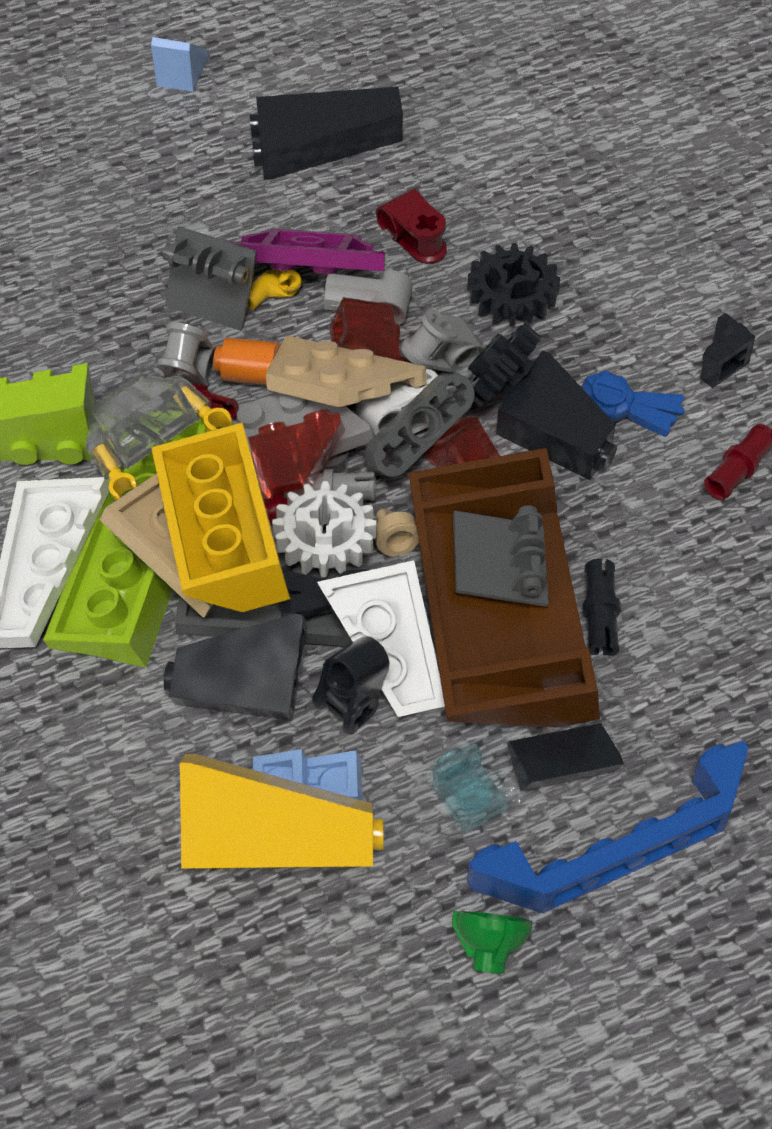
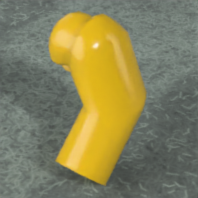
(273, 285)

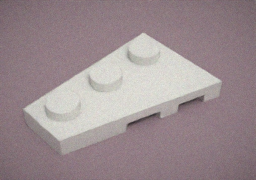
(391, 609)

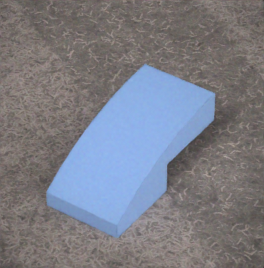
(332, 772)

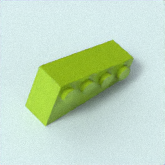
(46, 417)

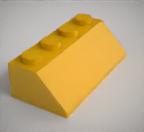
(219, 520)

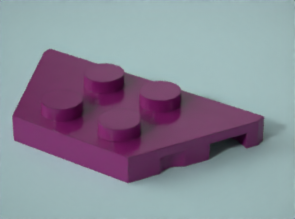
(312, 248)

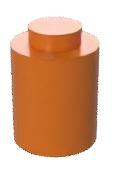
(244, 360)

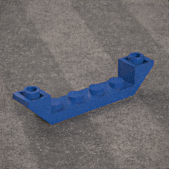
(509, 877)

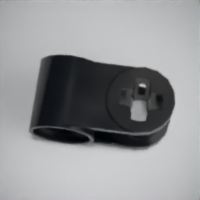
(353, 682)

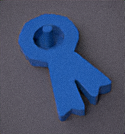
(616, 398)

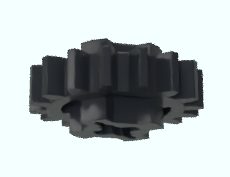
(513, 284)
(502, 364)

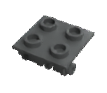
(209, 277)
(501, 556)

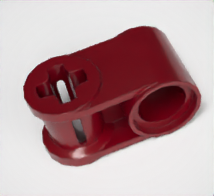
(414, 226)

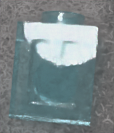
(467, 788)

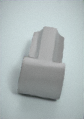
(388, 288)

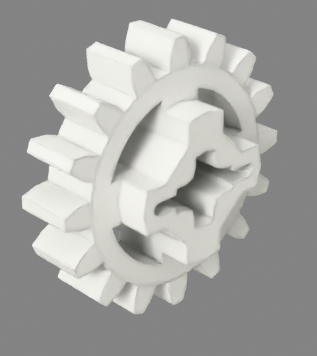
(301, 523)

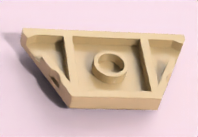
(335, 373)

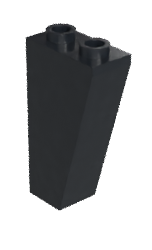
(323, 127)

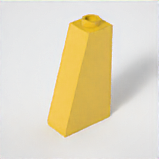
(267, 821)

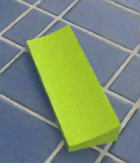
(112, 596)

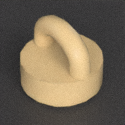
(395, 532)

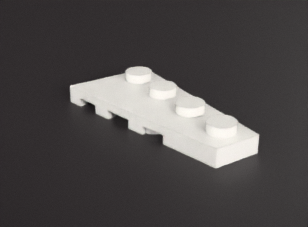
(40, 549)

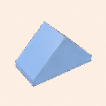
(177, 63)

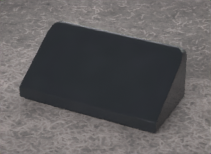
(563, 756)

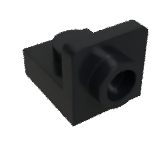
(728, 352)

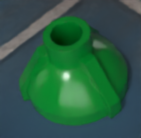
(490, 937)

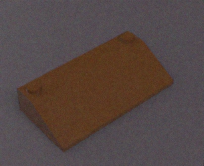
(496, 655)

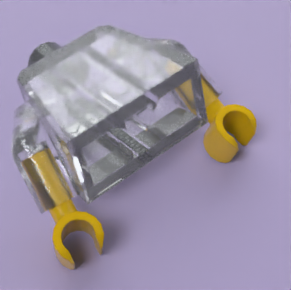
(143, 416)

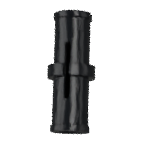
(601, 607)

